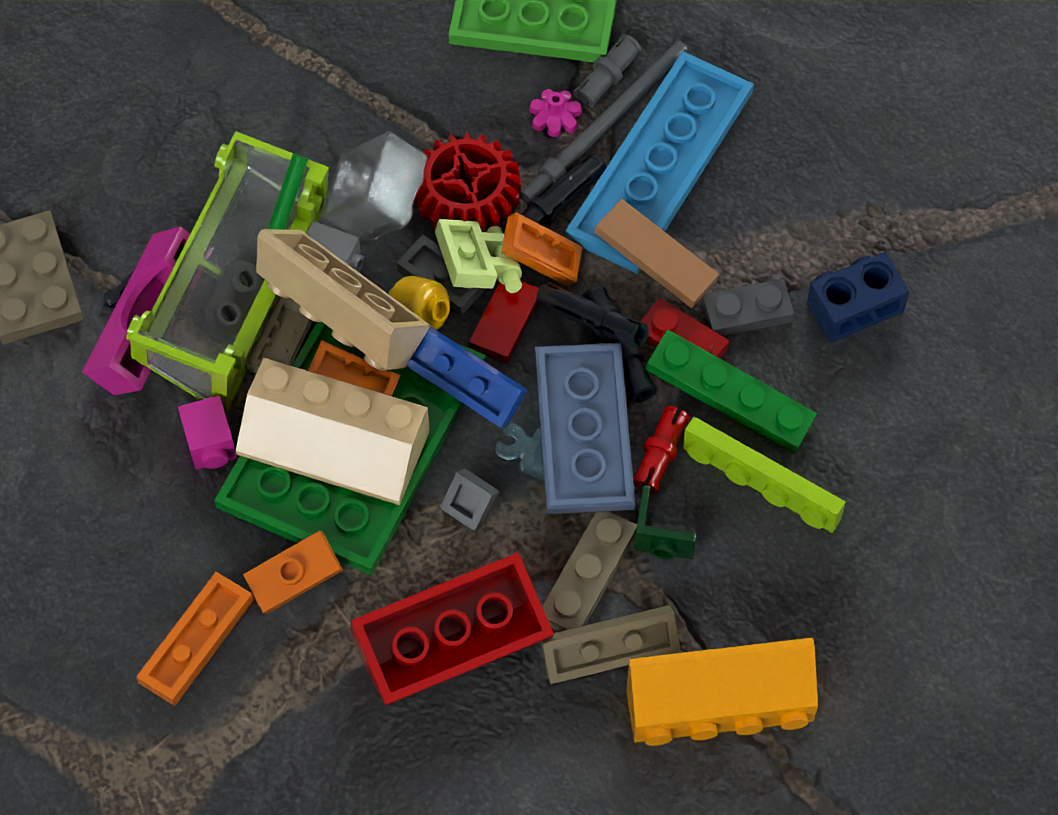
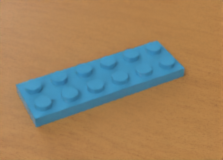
(664, 151)

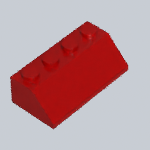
(450, 629)

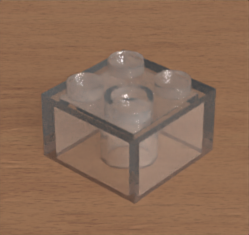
(374, 188)

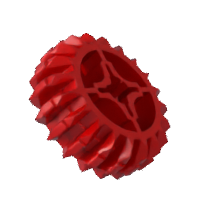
(482, 169)

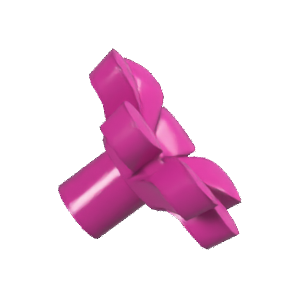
(555, 111)

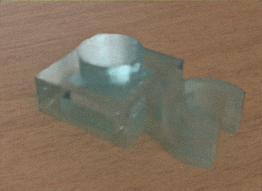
(526, 448)

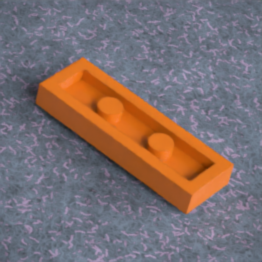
(195, 638)

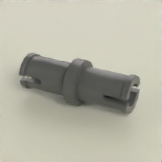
(607, 71)

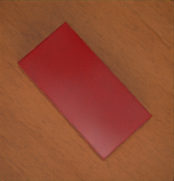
(504, 322)

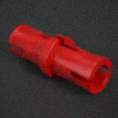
(660, 449)

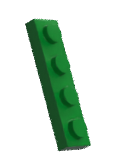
(730, 391)

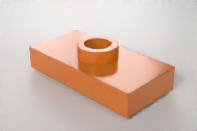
(542, 249)
(349, 368)
(293, 572)

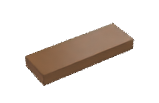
(656, 253)

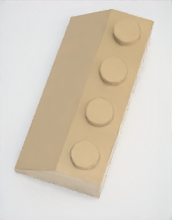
(339, 297)
(332, 431)

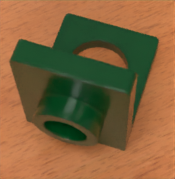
(661, 542)

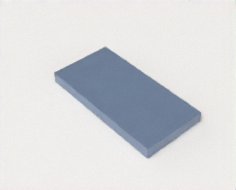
(584, 428)

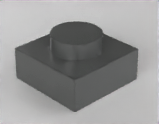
(469, 499)

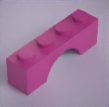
(111, 358)

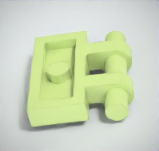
(476, 256)

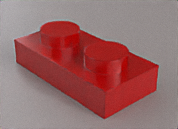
(665, 316)

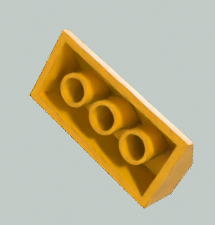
(722, 691)

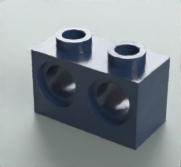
(862, 304)

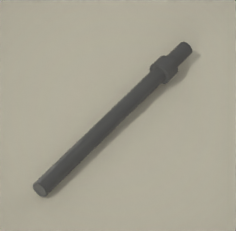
(556, 168)

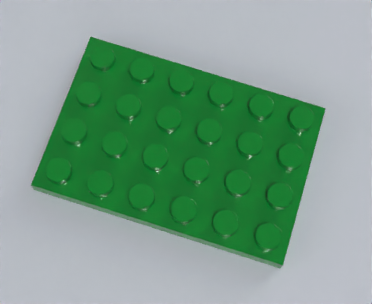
(351, 521)

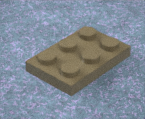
(34, 279)

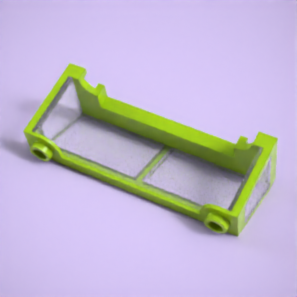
(227, 231)

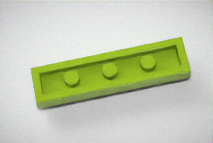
(774, 481)

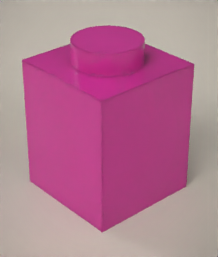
(207, 433)

